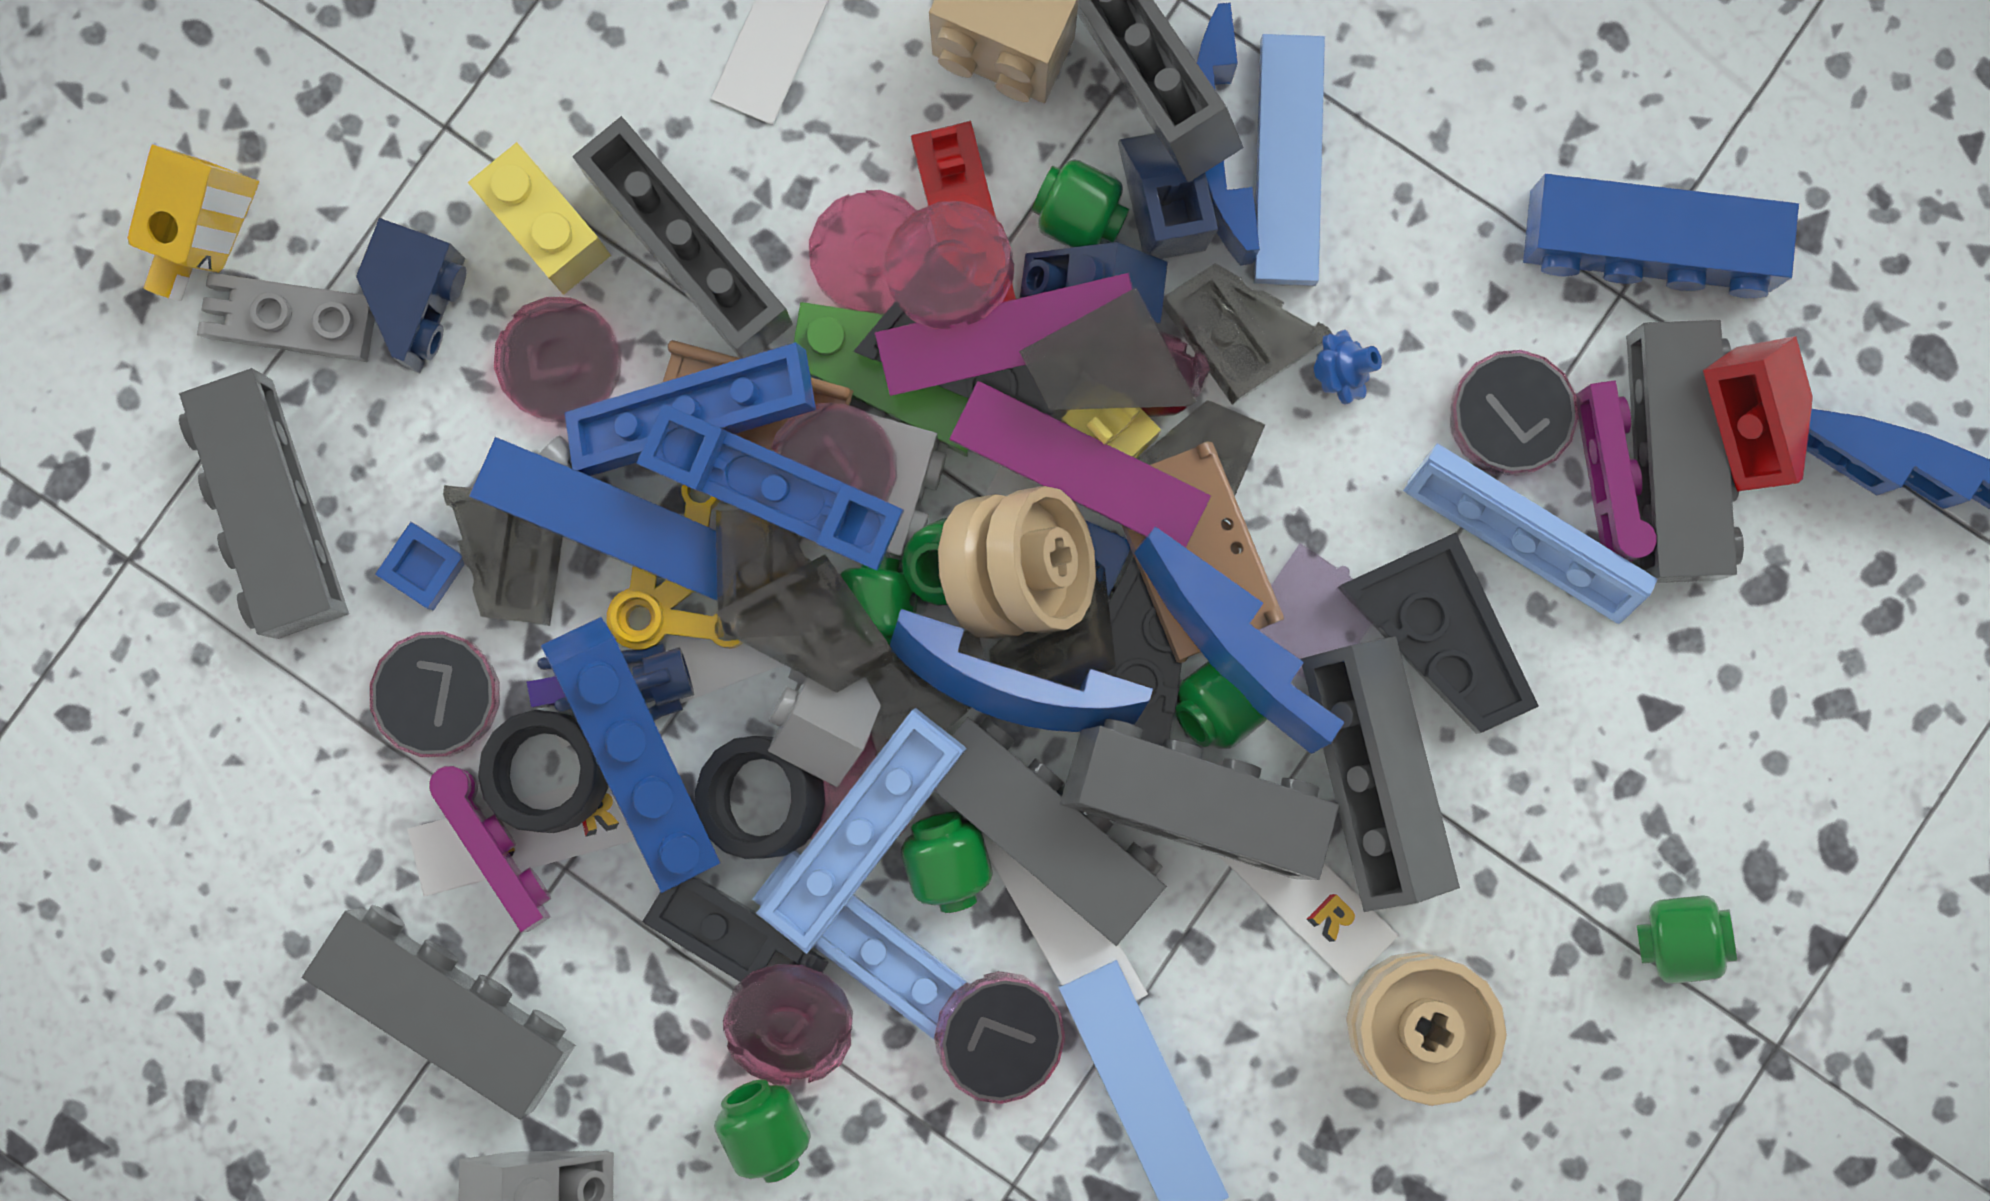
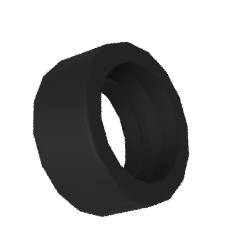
(496, 768)
(714, 803)

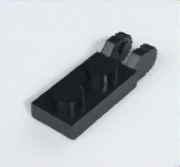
(722, 930)

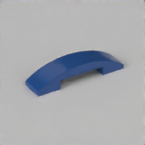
(1232, 207)
(770, 486)
(1007, 694)

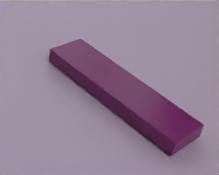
(927, 357)
(1078, 465)

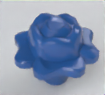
(1345, 366)

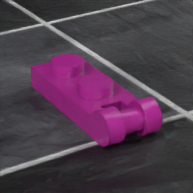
(1611, 473)
(489, 846)

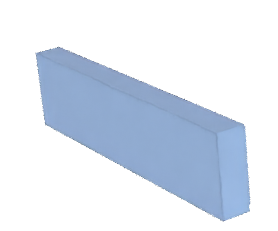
(1289, 159)
(1530, 534)
(861, 830)
(881, 957)
(1141, 1087)

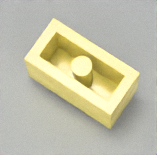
(539, 218)

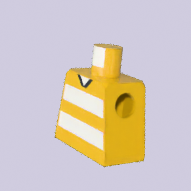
(187, 217)

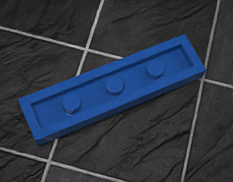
(727, 396)

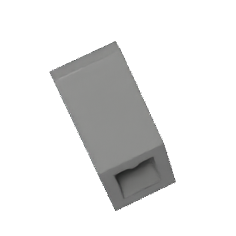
(917, 468)
(822, 727)
(537, 1176)

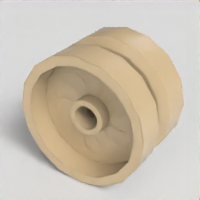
(1017, 563)
(1464, 1033)

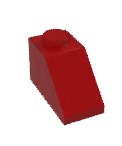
(1762, 412)

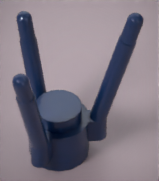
(660, 679)

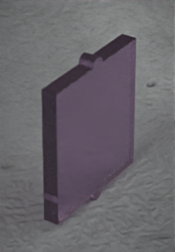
(1313, 607)

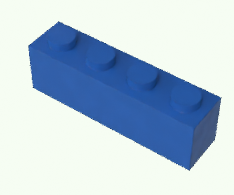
(1660, 235)
(631, 753)

